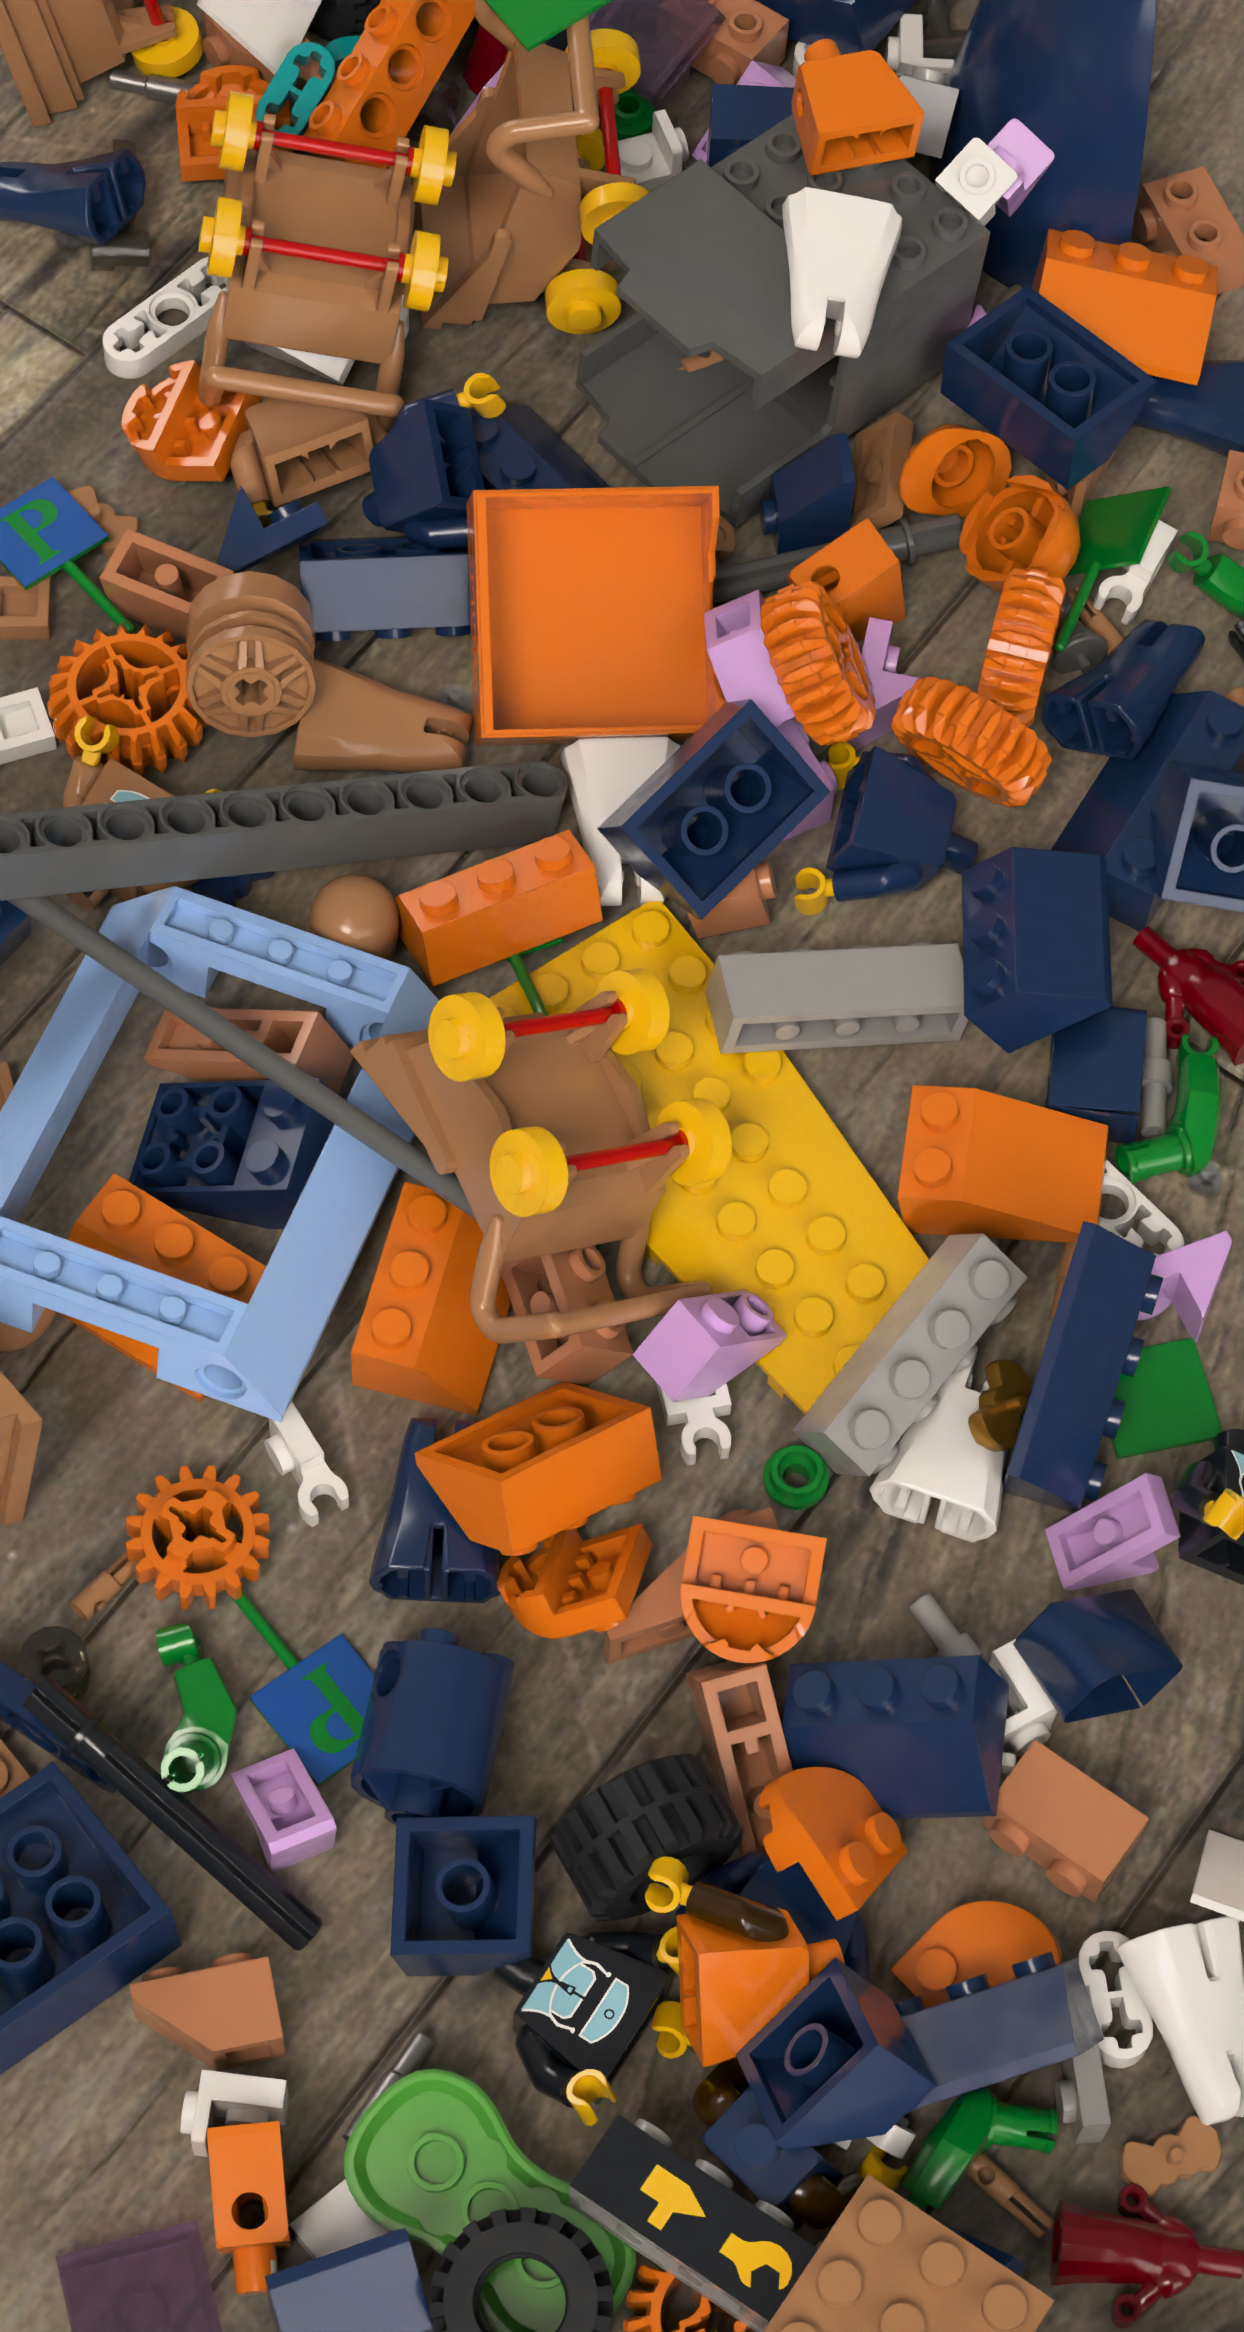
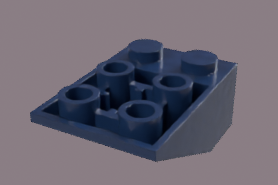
(230, 1150)

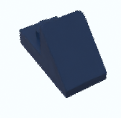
(251, 544)

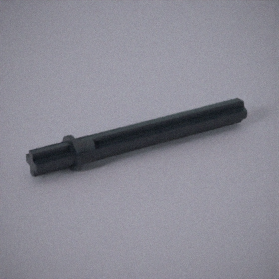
(172, 1813)

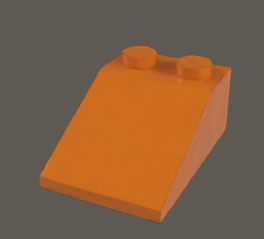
(998, 1167)

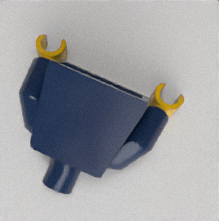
(431, 465)
(887, 832)

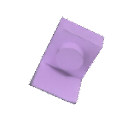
(1026, 156)
(886, 685)
(1191, 1280)
(1114, 1535)
(285, 1810)

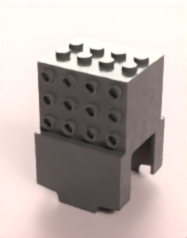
(715, 275)

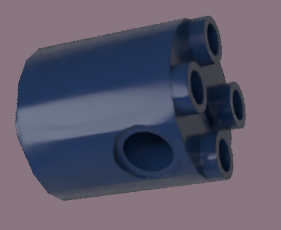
(432, 1727)

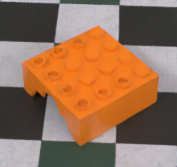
(591, 613)

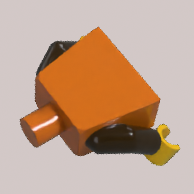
(734, 1965)

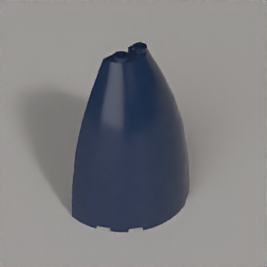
(1080, 86)

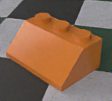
(1133, 299)
(499, 908)
(155, 1236)
(418, 1316)
(543, 1466)

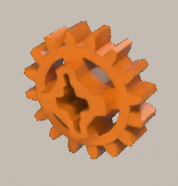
(206, 1563)

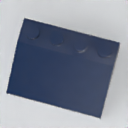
(71, 1914)

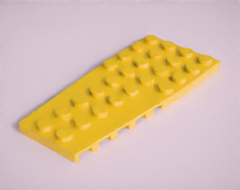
(794, 1205)

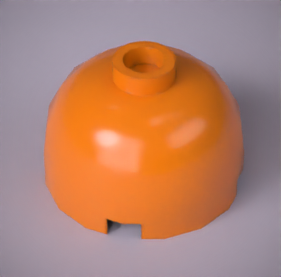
(1020, 529)

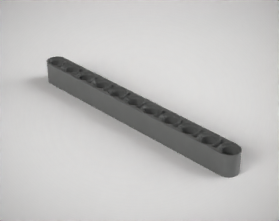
(277, 828)

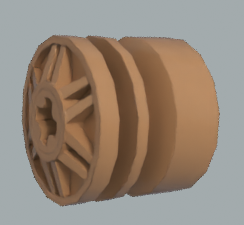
(250, 654)

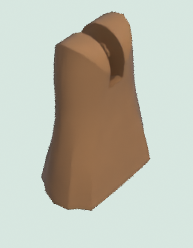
(376, 727)

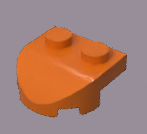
(196, 113)
(181, 435)
(576, 1582)
(749, 1588)
(833, 1832)
(973, 1942)

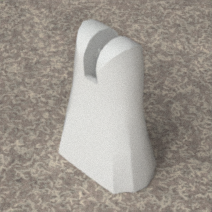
(837, 264)
(600, 779)
(946, 1463)
(1196, 1997)

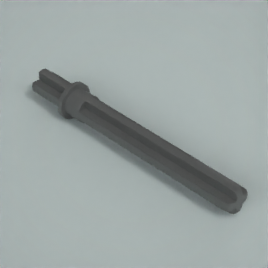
(772, 571)

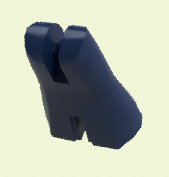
(77, 197)
(1201, 413)
(1124, 695)
(422, 1545)

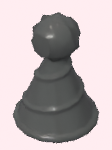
(1083, 649)

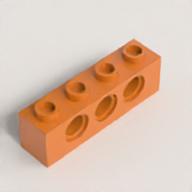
(396, 95)

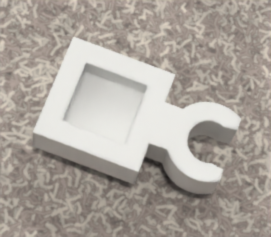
(700, 1421)

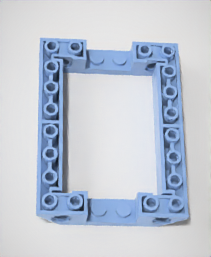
(204, 1339)

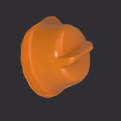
(953, 470)

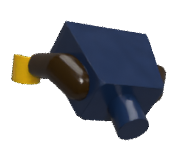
(793, 2180)

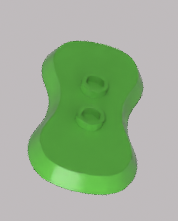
(441, 2157)

